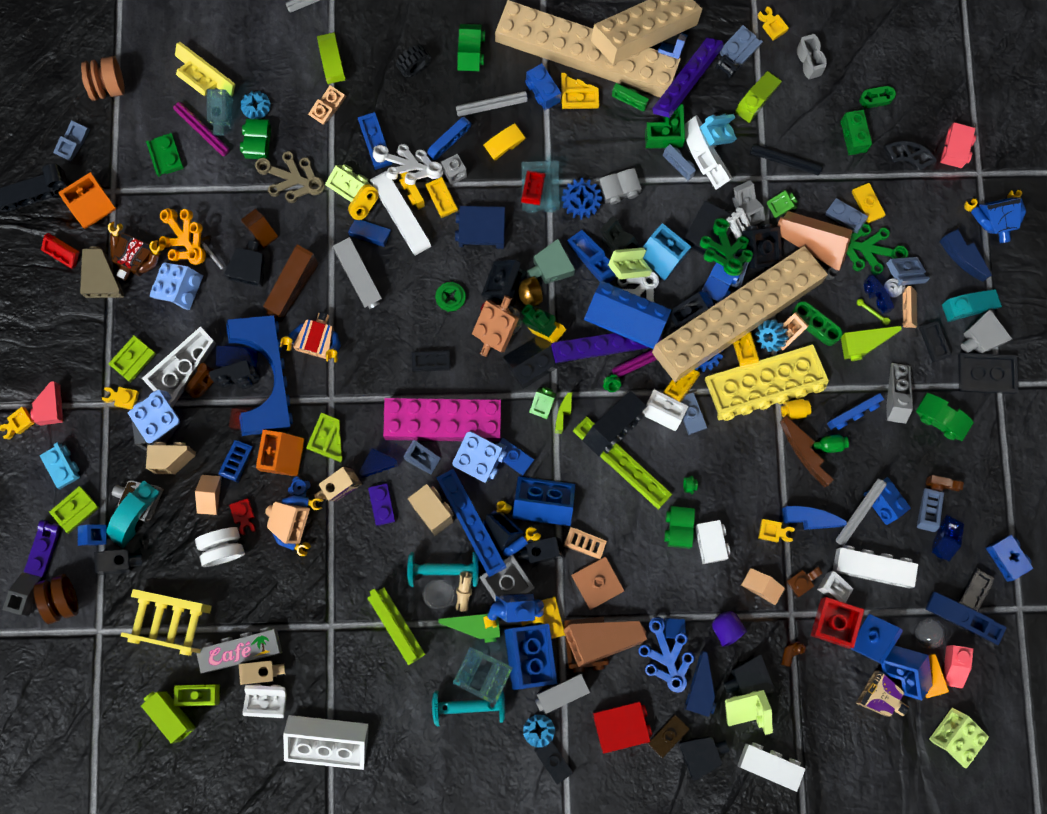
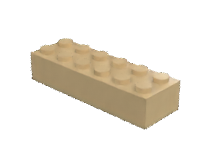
(643, 27)

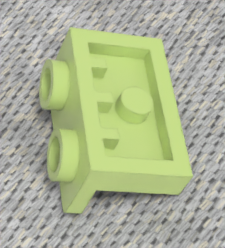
(345, 181)

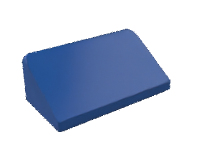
(369, 232)

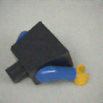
(504, 533)

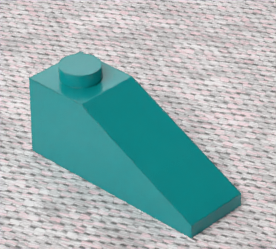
(970, 304)

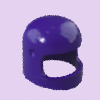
(728, 628)

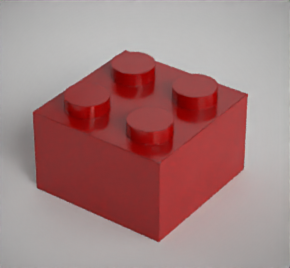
(837, 622)

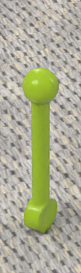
(885, 321)

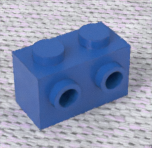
(543, 87)

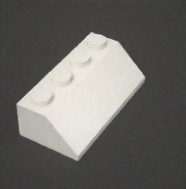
(325, 742)

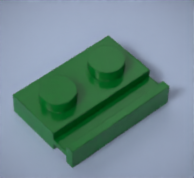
(164, 154)

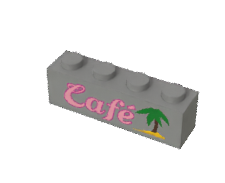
(239, 651)

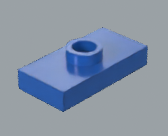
(516, 458)

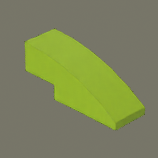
(330, 58)

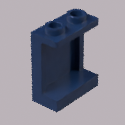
(480, 226)

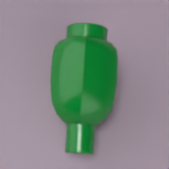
(832, 443)

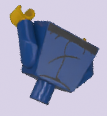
(999, 215)
(515, 609)

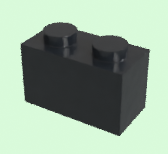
(691, 308)

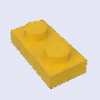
(414, 196)

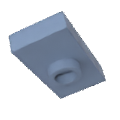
(693, 417)

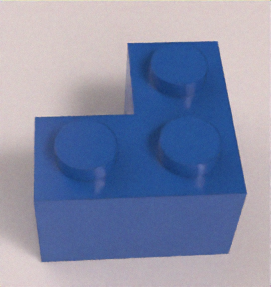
(718, 283)
(911, 669)

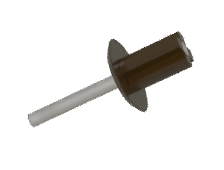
(203, 244)

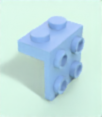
(176, 285)
(154, 416)
(479, 457)

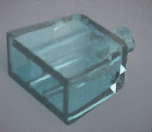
(219, 110)

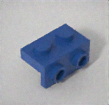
(890, 503)

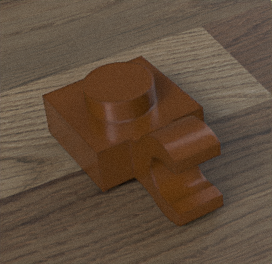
(802, 582)

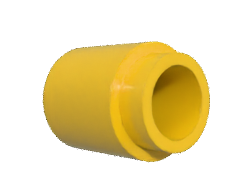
(796, 409)

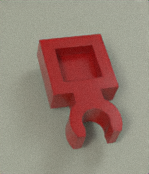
(242, 513)

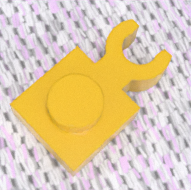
(773, 25)
(123, 397)
(18, 423)
(772, 531)

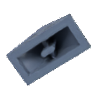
(421, 457)

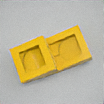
(503, 141)

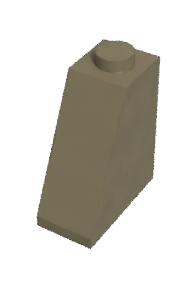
(98, 276)

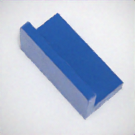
(671, 50)

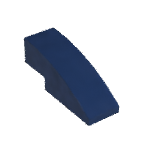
(965, 255)

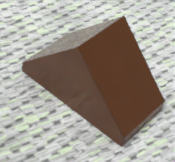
(259, 228)

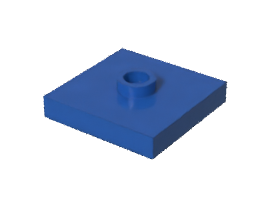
(876, 638)

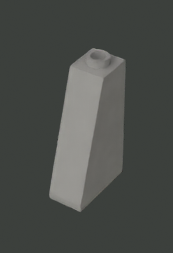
(357, 273)

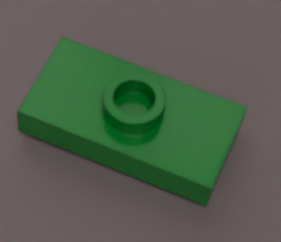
(630, 97)

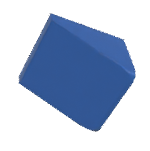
(674, 627)

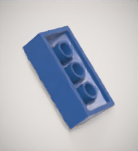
(627, 314)

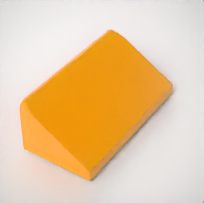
(939, 685)

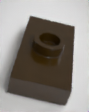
(668, 736)

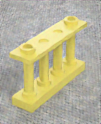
(178, 606)

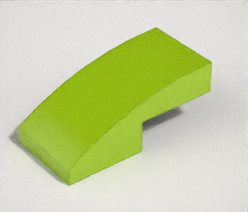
(565, 409)

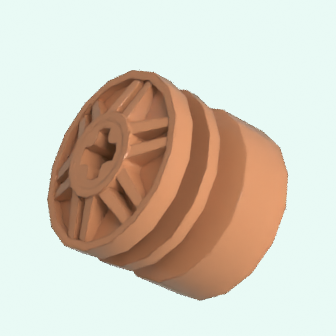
(103, 78)

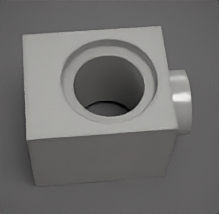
(454, 169)

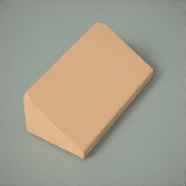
(909, 307)

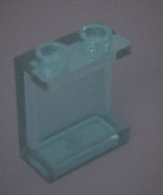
(550, 193)

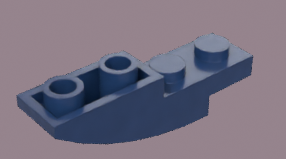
(966, 618)

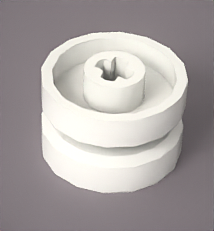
(219, 547)

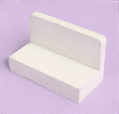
(665, 410)

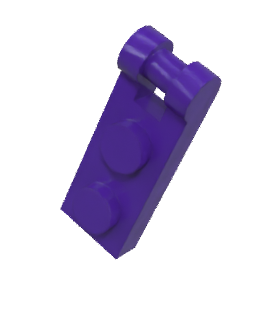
(42, 549)

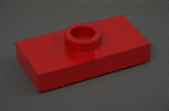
(533, 188)
(60, 250)

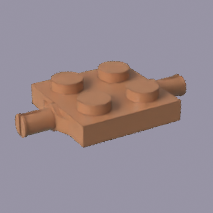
(495, 326)

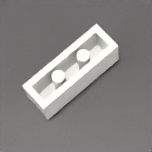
(771, 766)

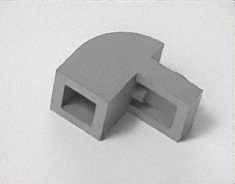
(746, 199)

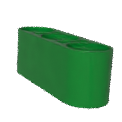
(826, 325)

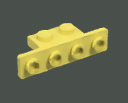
(200, 73)

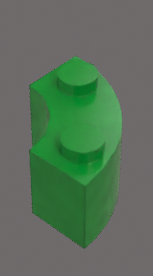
(470, 47)
(950, 421)

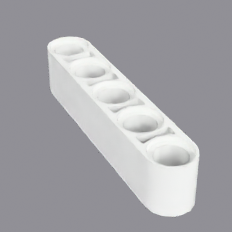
(400, 213)

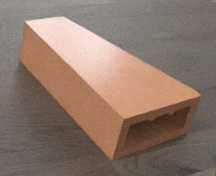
(821, 238)
(599, 640)

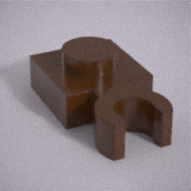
(939, 483)

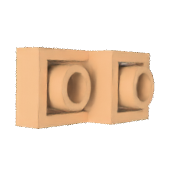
(328, 105)

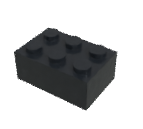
(615, 424)

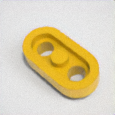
(362, 202)

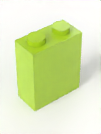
(167, 717)

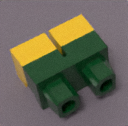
(542, 323)

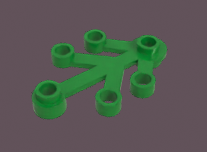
(868, 248)
(730, 265)

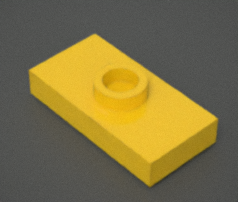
(441, 197)
(868, 202)
(746, 350)
(679, 389)

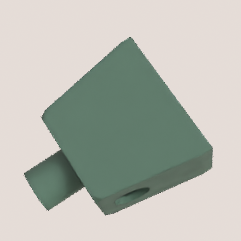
(552, 264)

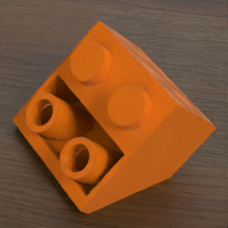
(87, 200)
(280, 453)

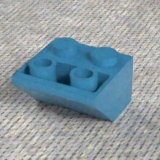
(665, 251)

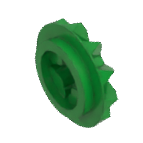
(449, 288)

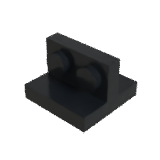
(504, 280)

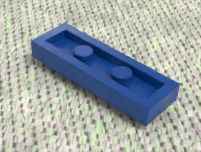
(373, 137)
(856, 412)

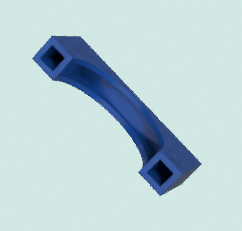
(262, 336)

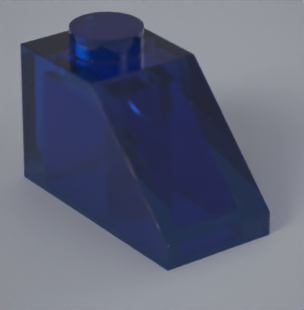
(948, 538)

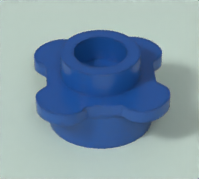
(294, 487)

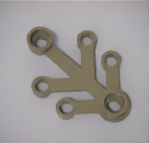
(291, 178)

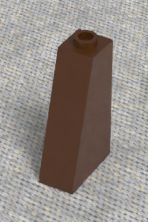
(290, 282)

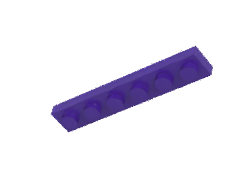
(687, 77)
(593, 347)

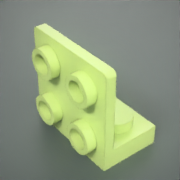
(748, 708)
(959, 737)

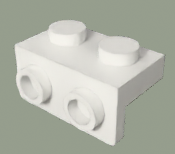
(264, 701)

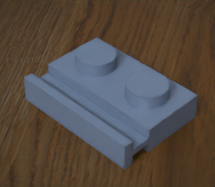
(741, 46)
(907, 271)

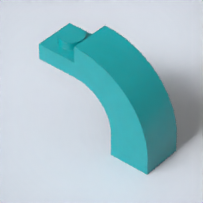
(123, 522)

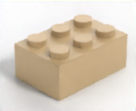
(431, 510)

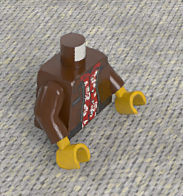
(132, 254)

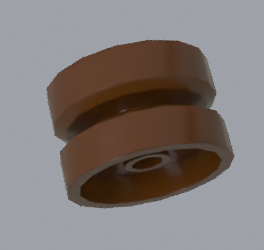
(56, 599)

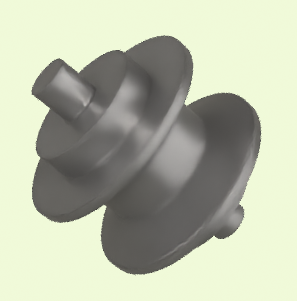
(892, 287)

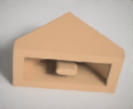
(795, 327)
(208, 494)
(763, 586)

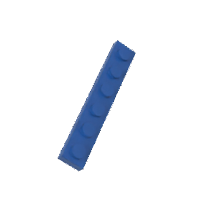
(471, 523)

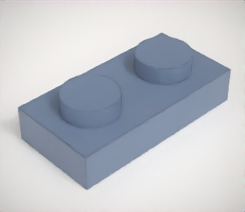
(675, 158)
(846, 215)

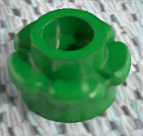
(612, 383)
(690, 485)

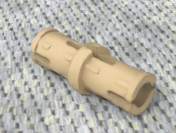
(464, 591)

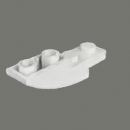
(705, 155)

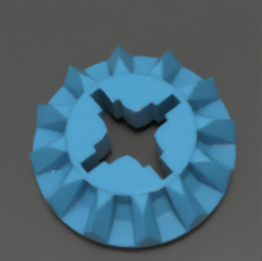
(262, 109)
(546, 735)

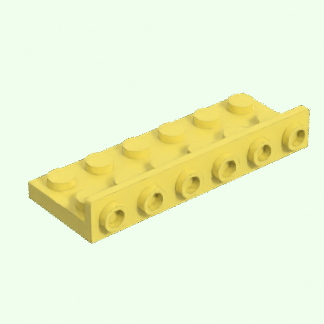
(767, 382)

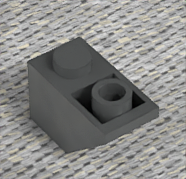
(21, 595)

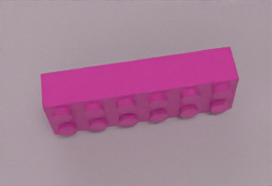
(441, 419)

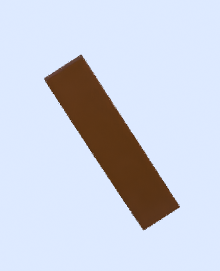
(801, 445)

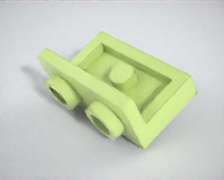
(629, 263)

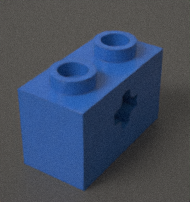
(1000, 553)

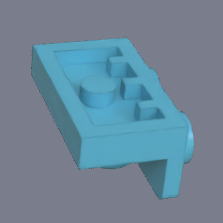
(717, 129)
(60, 466)

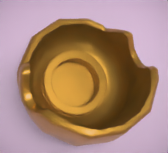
(530, 292)

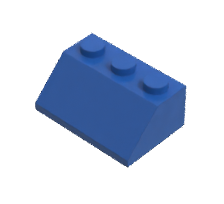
(544, 501)
(530, 656)

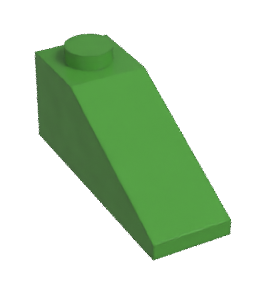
(473, 626)

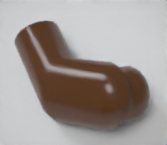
(791, 651)

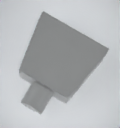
(985, 334)

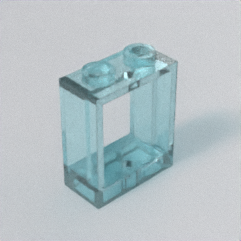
(498, 672)

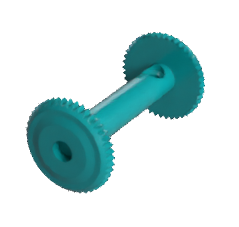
(441, 569)
(466, 707)

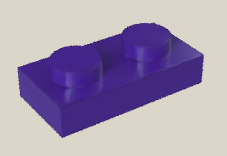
(381, 504)

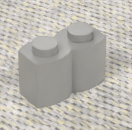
(811, 56)
(620, 186)

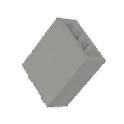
(562, 694)

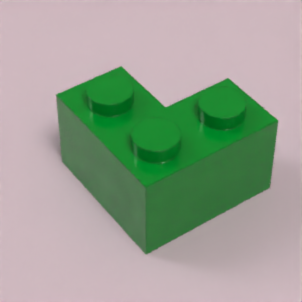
(668, 132)

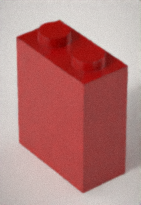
(622, 727)

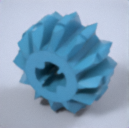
(765, 334)

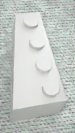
(180, 365)

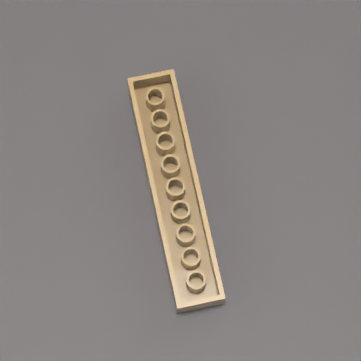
(572, 46)
(739, 313)

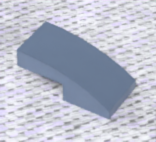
(72, 141)

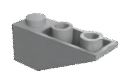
(899, 395)

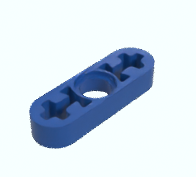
(449, 138)

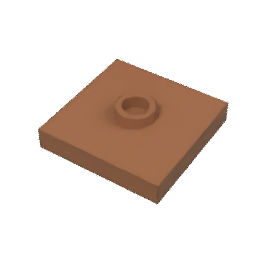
(597, 583)

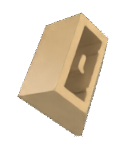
(167, 458)

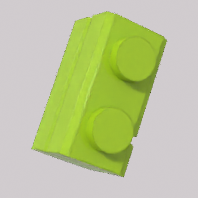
(196, 695)

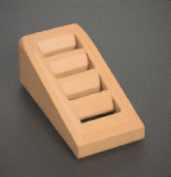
(572, 531)

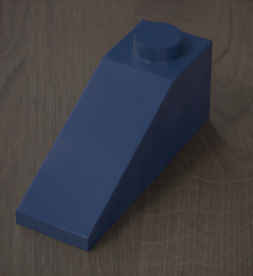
(701, 692)

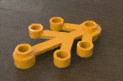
(195, 253)

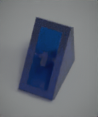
(376, 463)

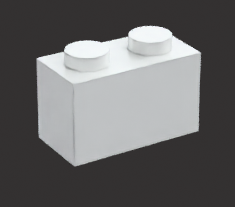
(712, 542)

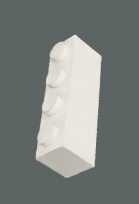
(875, 567)

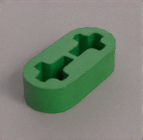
(875, 93)

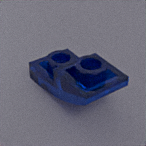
(876, 289)

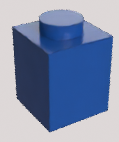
(91, 535)

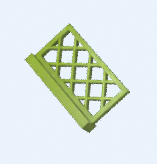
(396, 625)

